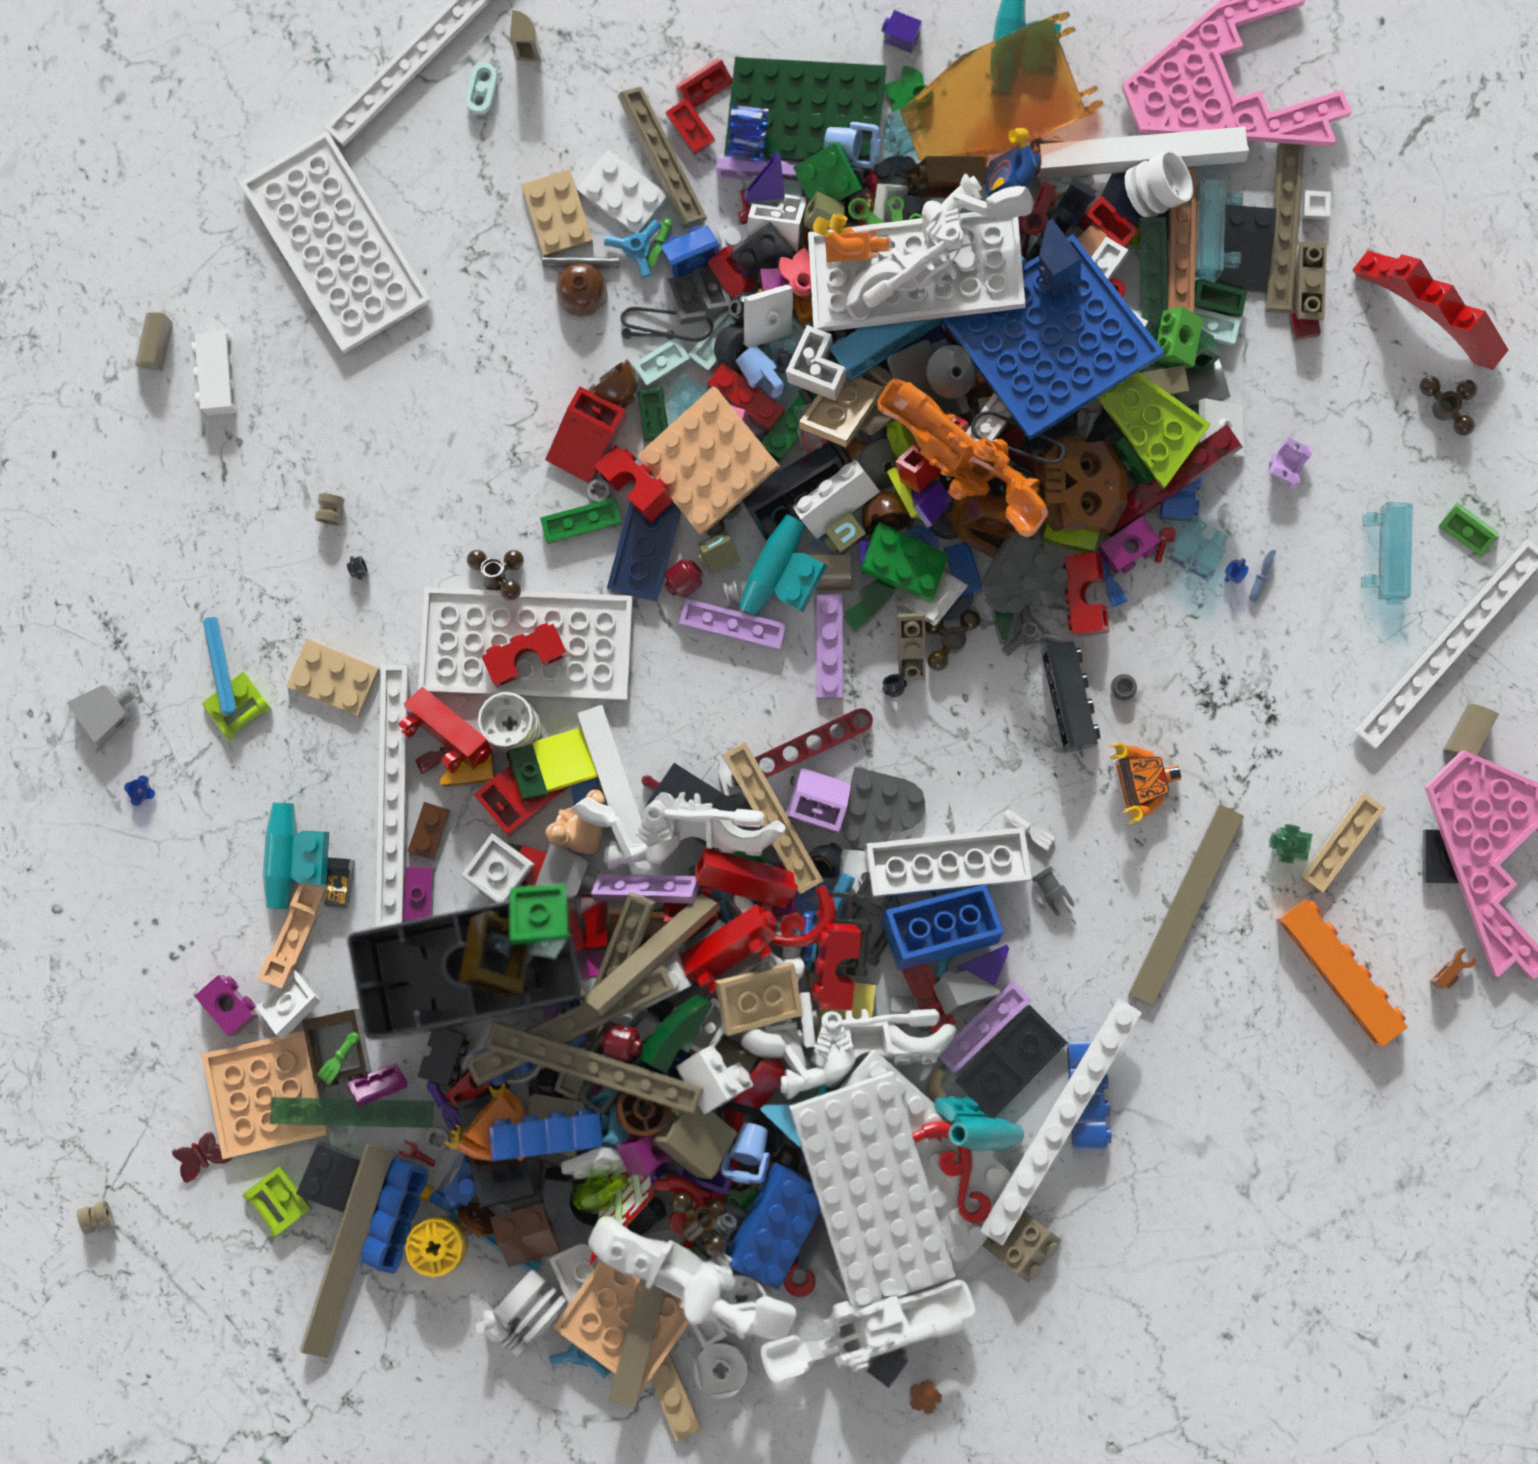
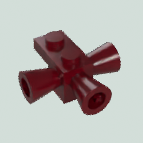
(1036, 221)

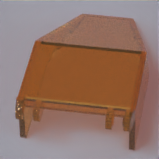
(995, 90)

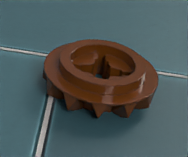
(473, 1211)

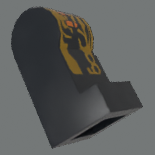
(338, 882)

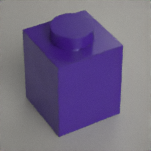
(901, 31)

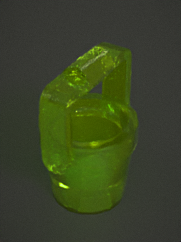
(598, 1192)

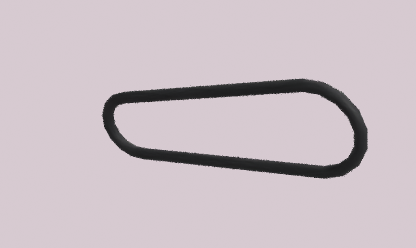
(661, 332)
(1016, 450)

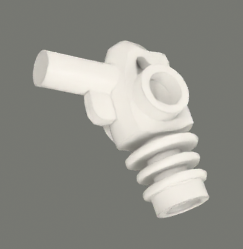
(498, 1331)

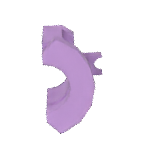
(1289, 461)

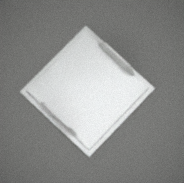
(946, 595)

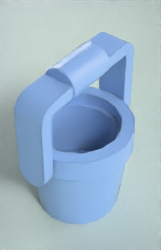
(851, 142)
(757, 369)
(750, 1150)

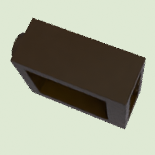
(942, 175)
(472, 975)
(310, 1027)

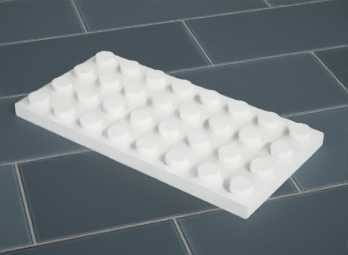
(335, 242)
(989, 287)
(467, 622)
(986, 1177)
(872, 1191)

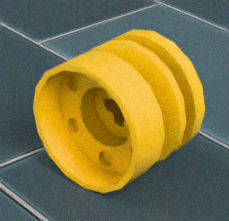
(441, 1230)

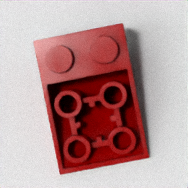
(585, 434)
(504, 803)

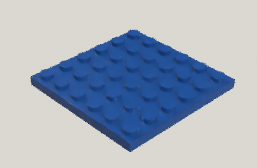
(1059, 350)

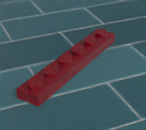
(1201, 460)

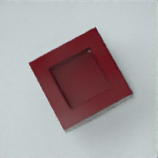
(1304, 327)

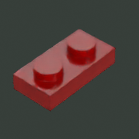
(690, 126)

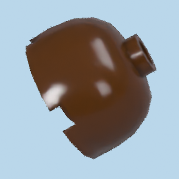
(581, 290)
(618, 384)
(887, 509)
(640, 1116)

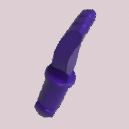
(449, 1113)

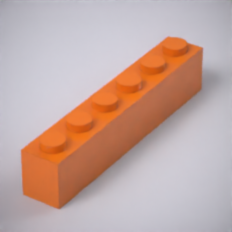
(1342, 973)

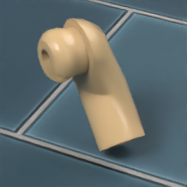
(935, 1083)

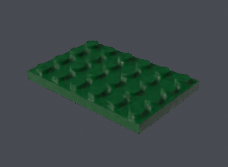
(807, 100)

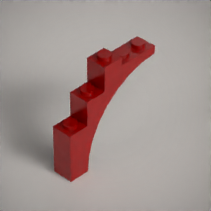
(1439, 301)

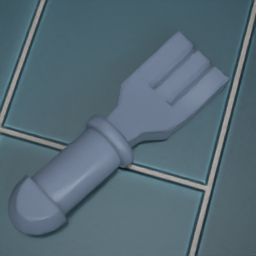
(1261, 578)

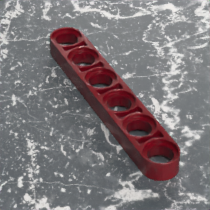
(804, 751)

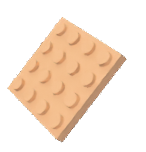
(708, 460)
(242, 1087)
(600, 1317)

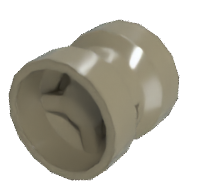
(329, 509)
(95, 1217)

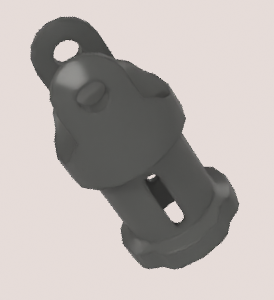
(1051, 888)

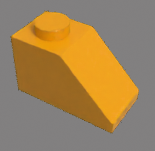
(466, 775)

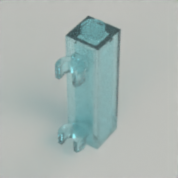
(1211, 228)
(1394, 552)

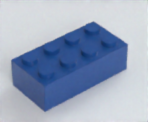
(942, 927)
(775, 1227)

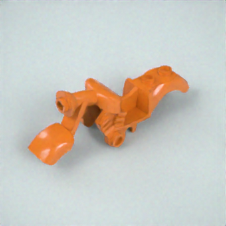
(962, 456)

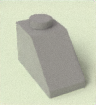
(963, 991)

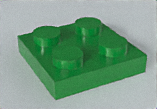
(828, 174)
(539, 913)

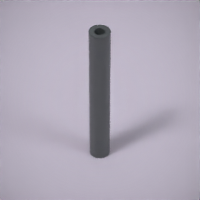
(596, 262)

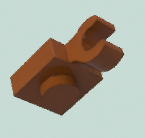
(1448, 973)

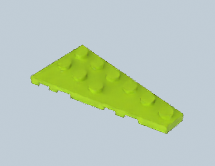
(1154, 424)

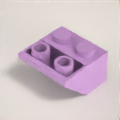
(819, 801)

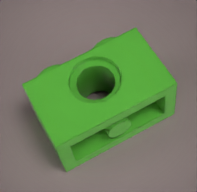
(1179, 337)

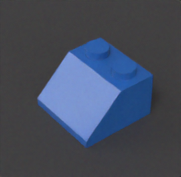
(690, 251)

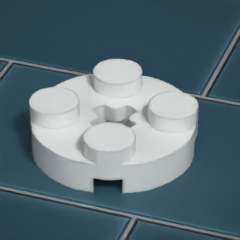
(711, 1382)

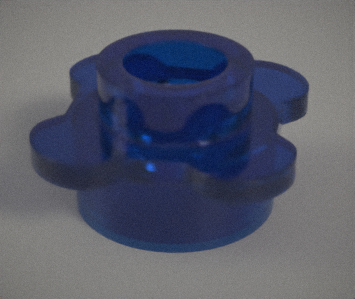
(1236, 571)
(132, 790)

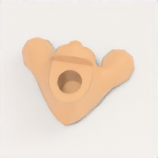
(574, 832)

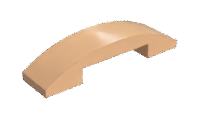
(293, 935)

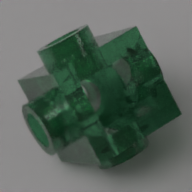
(1299, 842)

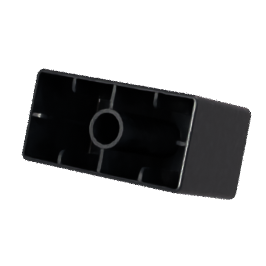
(413, 969)

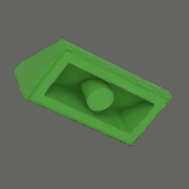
(1469, 529)

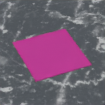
(595, 959)

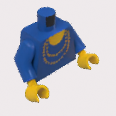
(1014, 166)
(456, 1186)

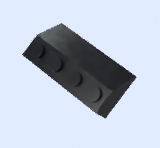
(781, 491)
(1069, 696)

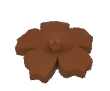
(924, 1397)

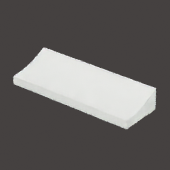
(948, 862)

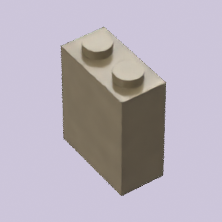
(696, 1141)

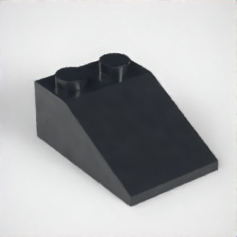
(1252, 234)
(680, 780)
(330, 1177)

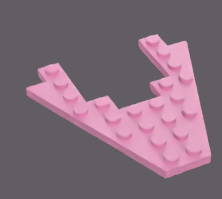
(1191, 91)
(1483, 820)

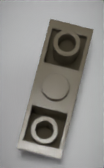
(1310, 281)
(911, 645)

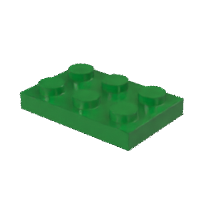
(904, 562)

